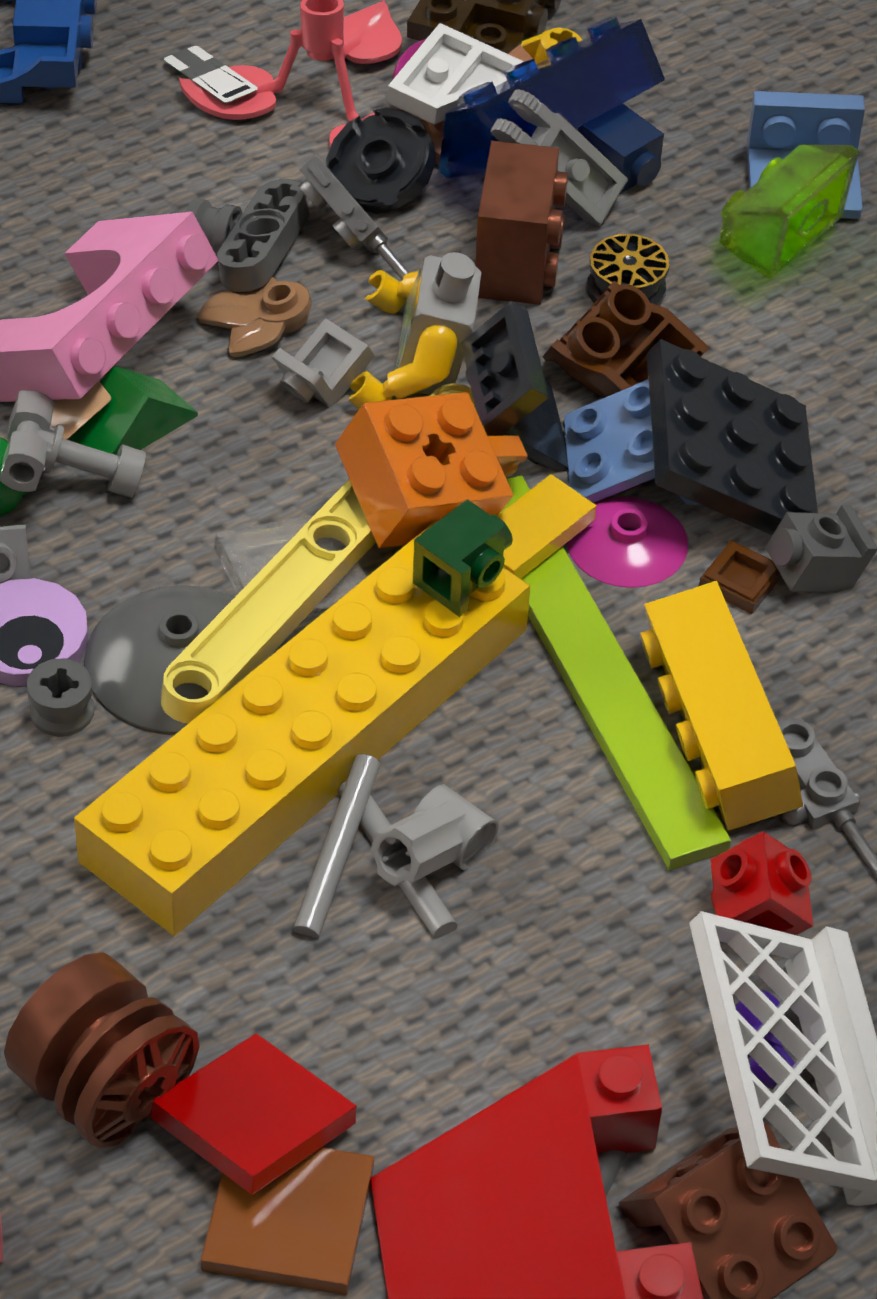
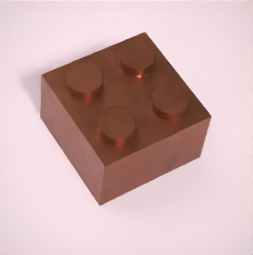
(520, 222)

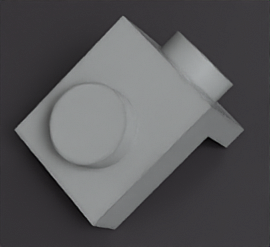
(324, 364)

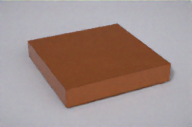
(297, 1227)

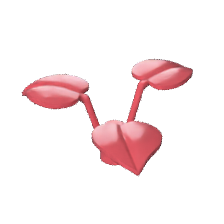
(325, 35)

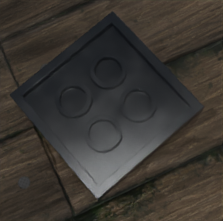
(728, 440)

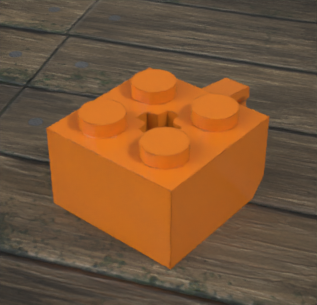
(423, 460)

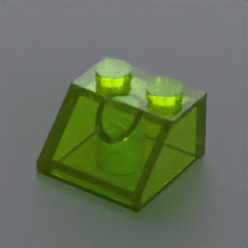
(788, 206)

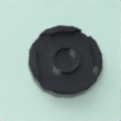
(383, 159)

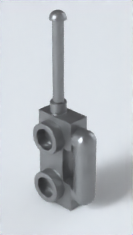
(354, 223)
(823, 789)

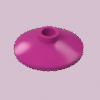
(630, 557)

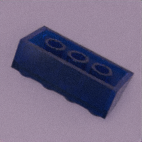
(575, 80)

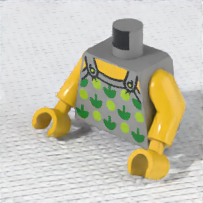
(434, 324)

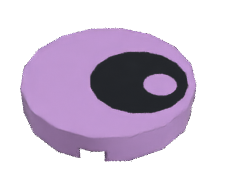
(38, 625)

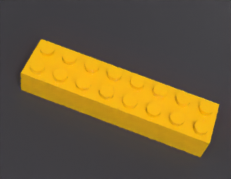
(287, 738)

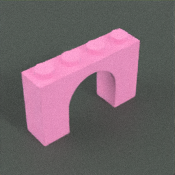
(132, 279)

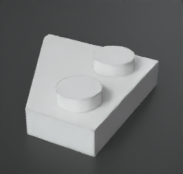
(443, 71)

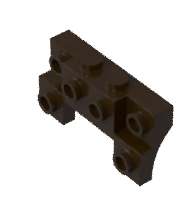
(493, 22)

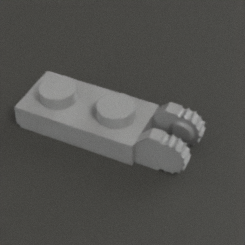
(591, 177)

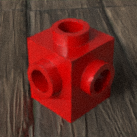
(763, 885)

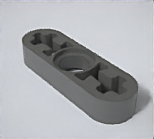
(262, 235)

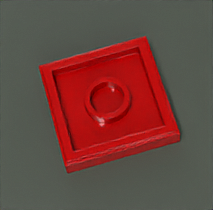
(253, 1113)

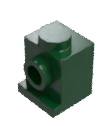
(460, 555)

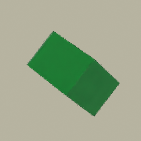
(137, 414)

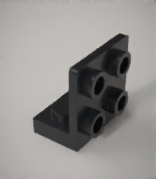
(511, 386)

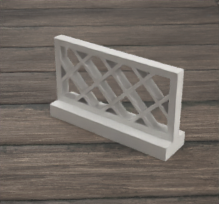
(834, 1047)

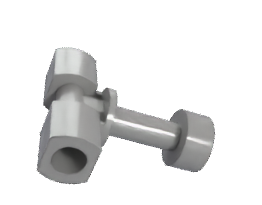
(37, 446)

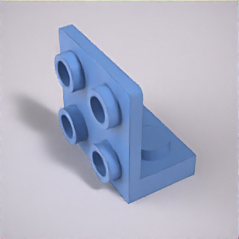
(788, 119)
(611, 444)

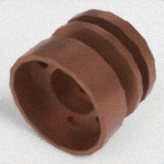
(99, 1047)

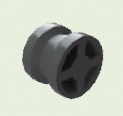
(214, 221)
(74, 707)

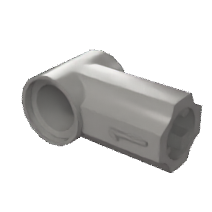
(437, 833)

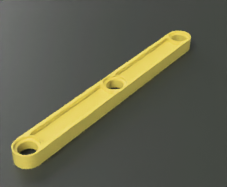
(273, 602)

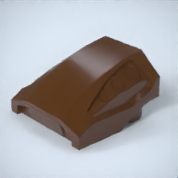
(612, 340)

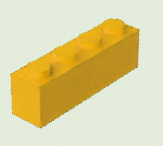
(722, 707)

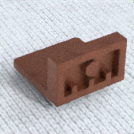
(745, 1225)

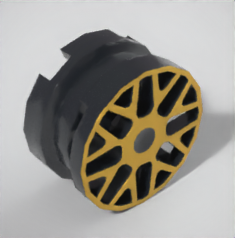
(629, 261)

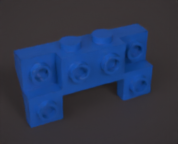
(47, 45)

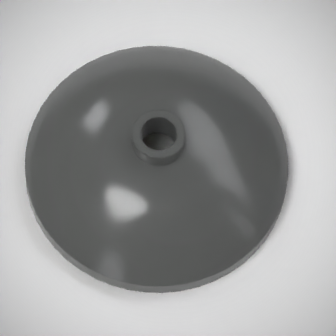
(139, 643)

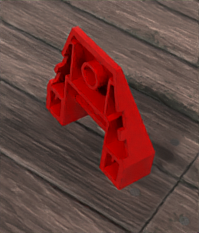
(520, 1197)

